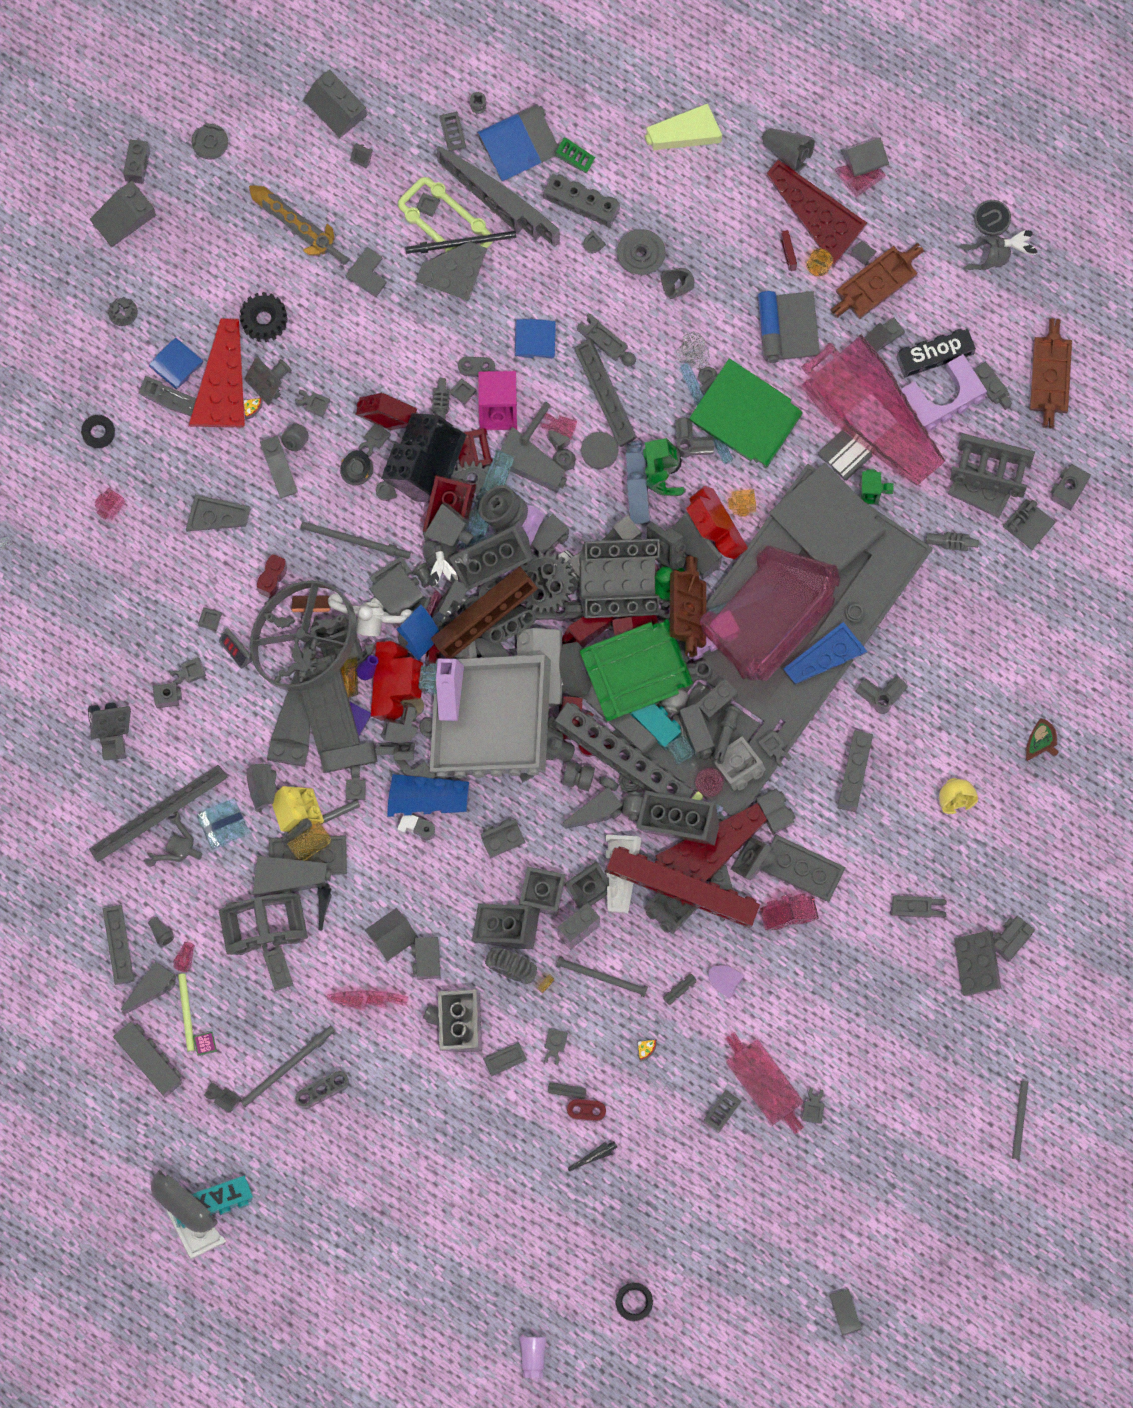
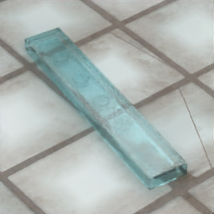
(496, 476)

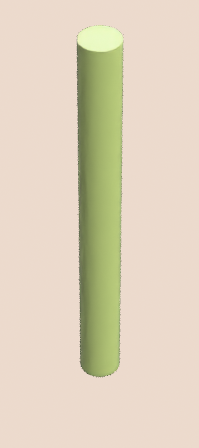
(186, 1012)

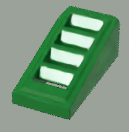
(572, 161)

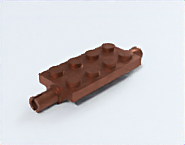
(877, 281)
(1051, 374)
(688, 606)

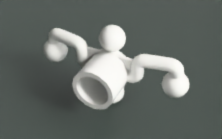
(369, 615)

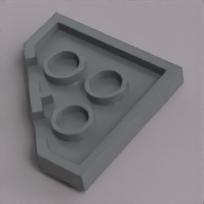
(454, 270)

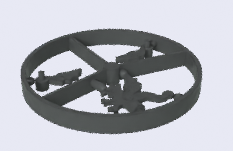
(303, 663)

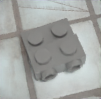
(740, 764)

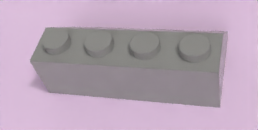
(547, 643)

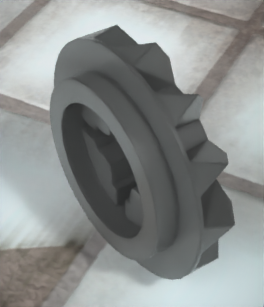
(119, 319)

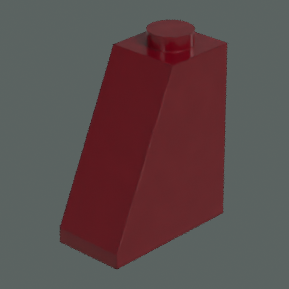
(586, 630)

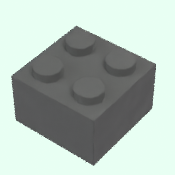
(543, 890)

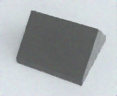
(865, 156)
(588, 886)
(391, 934)

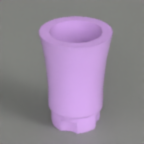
(533, 1356)

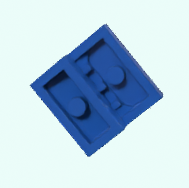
(535, 338)
(176, 363)
(418, 631)

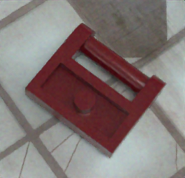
(468, 451)

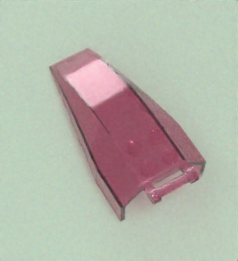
(868, 405)

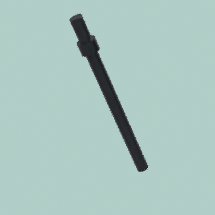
(424, 247)

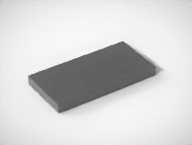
(333, 854)
(804, 869)

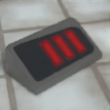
(235, 648)

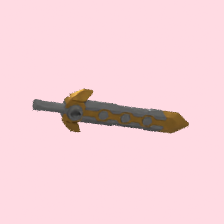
(299, 225)

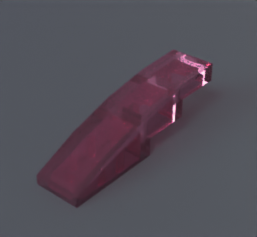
(360, 999)

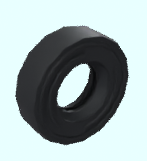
(100, 442)

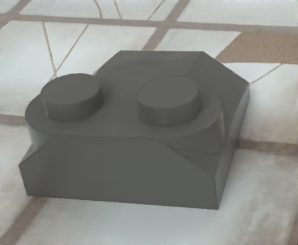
(753, 858)

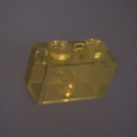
(309, 842)

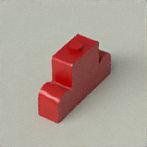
(715, 523)
(394, 680)

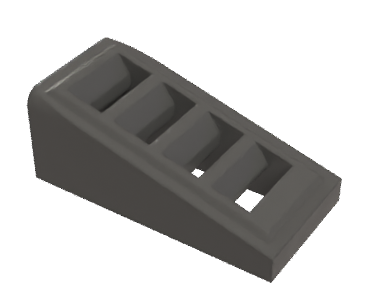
(451, 116)
(711, 1123)

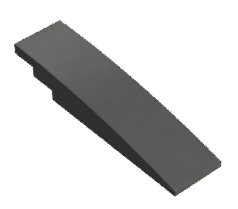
(499, 198)

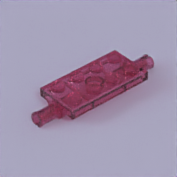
(765, 1082)

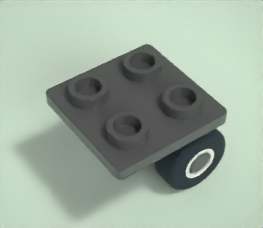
(110, 721)

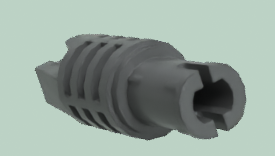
(440, 400)
(952, 541)

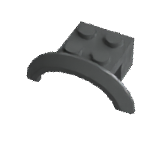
(339, 634)

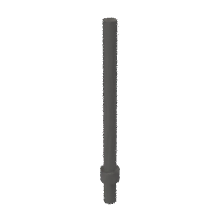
(391, 550)
(317, 1041)

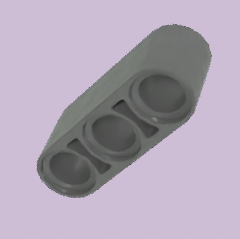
(516, 625)
(348, 757)
(327, 1081)

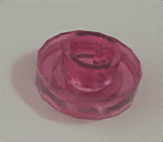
(709, 782)

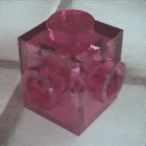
(109, 504)

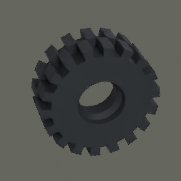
(263, 304)

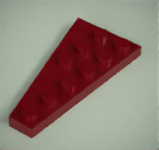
(823, 217)
(706, 859)

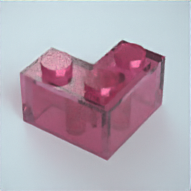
(789, 911)

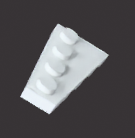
(620, 890)
(195, 1242)

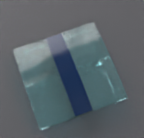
(223, 824)

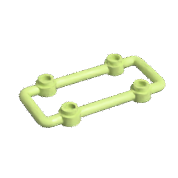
(438, 191)

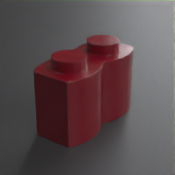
(274, 572)

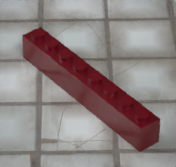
(682, 887)

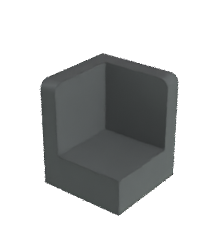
(113, 748)

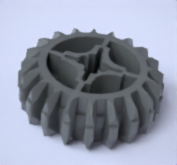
(511, 965)

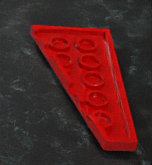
(221, 388)

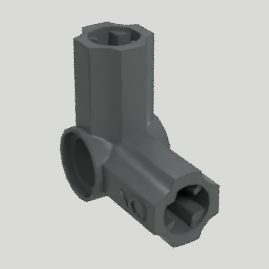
(697, 446)
(890, 693)

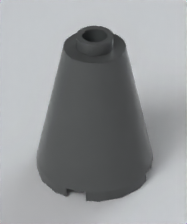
(789, 146)

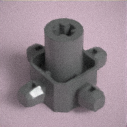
(556, 746)

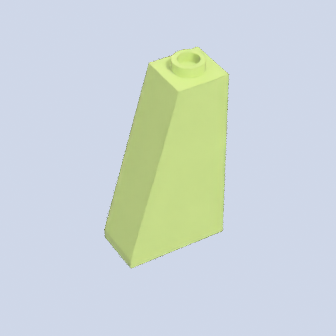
(685, 130)

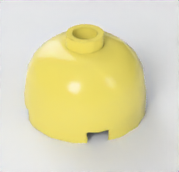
(957, 794)

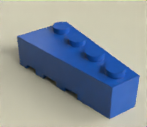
(426, 795)

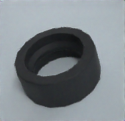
(649, 1301)

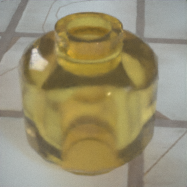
(819, 262)

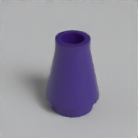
(367, 668)

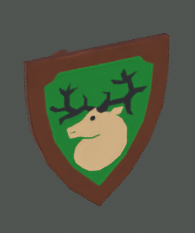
(1042, 739)

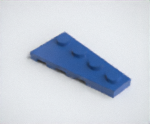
(829, 652)

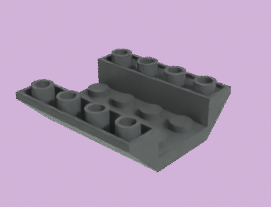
(618, 578)

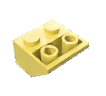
(294, 805)

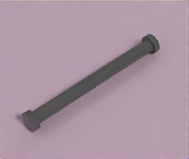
(601, 976)

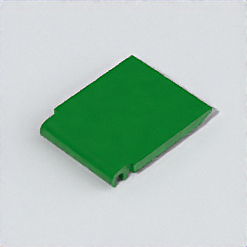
(746, 414)
(636, 669)

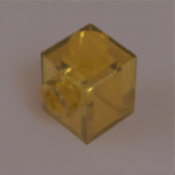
(742, 502)

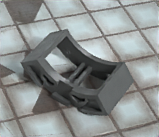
(230, 926)

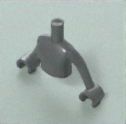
(177, 845)

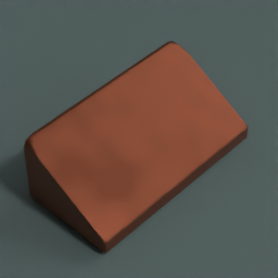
(321, 603)

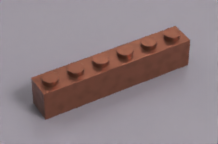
(484, 613)

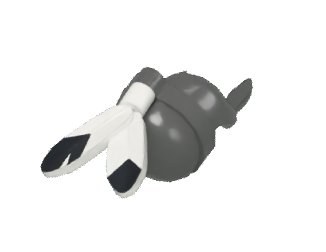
(1000, 249)
(438, 559)

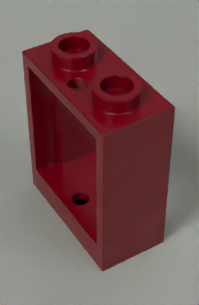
(385, 411)

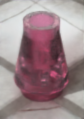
(184, 958)

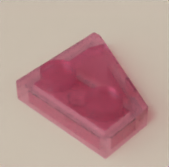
(861, 183)

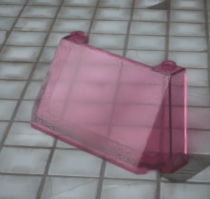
(772, 611)

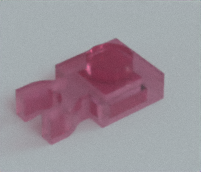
(562, 426)

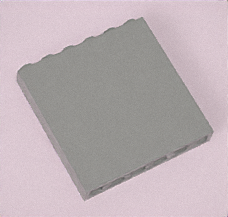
(499, 720)

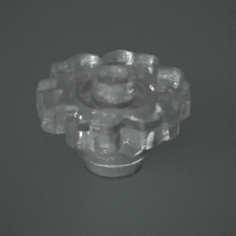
(693, 351)

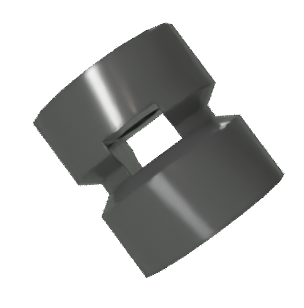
(578, 776)

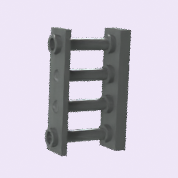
(994, 450)

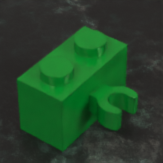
(872, 488)

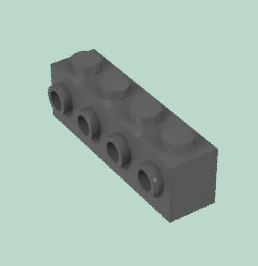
(581, 200)
(147, 1058)

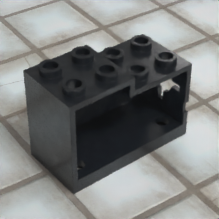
(422, 455)

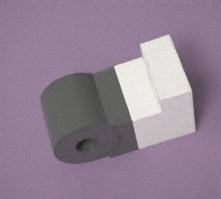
(417, 826)

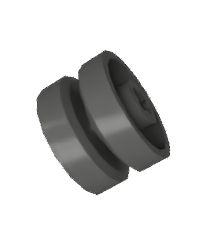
(502, 507)

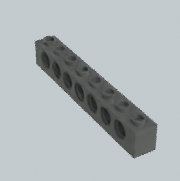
(611, 756)

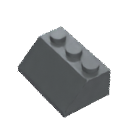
(335, 104)
(708, 556)
(460, 1021)

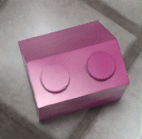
(497, 400)

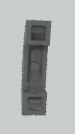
(166, 396)

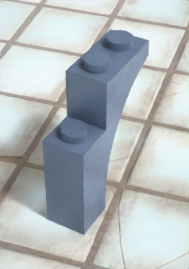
(636, 484)

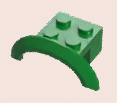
(660, 455)

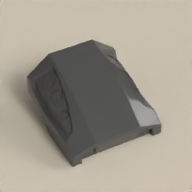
(261, 785)

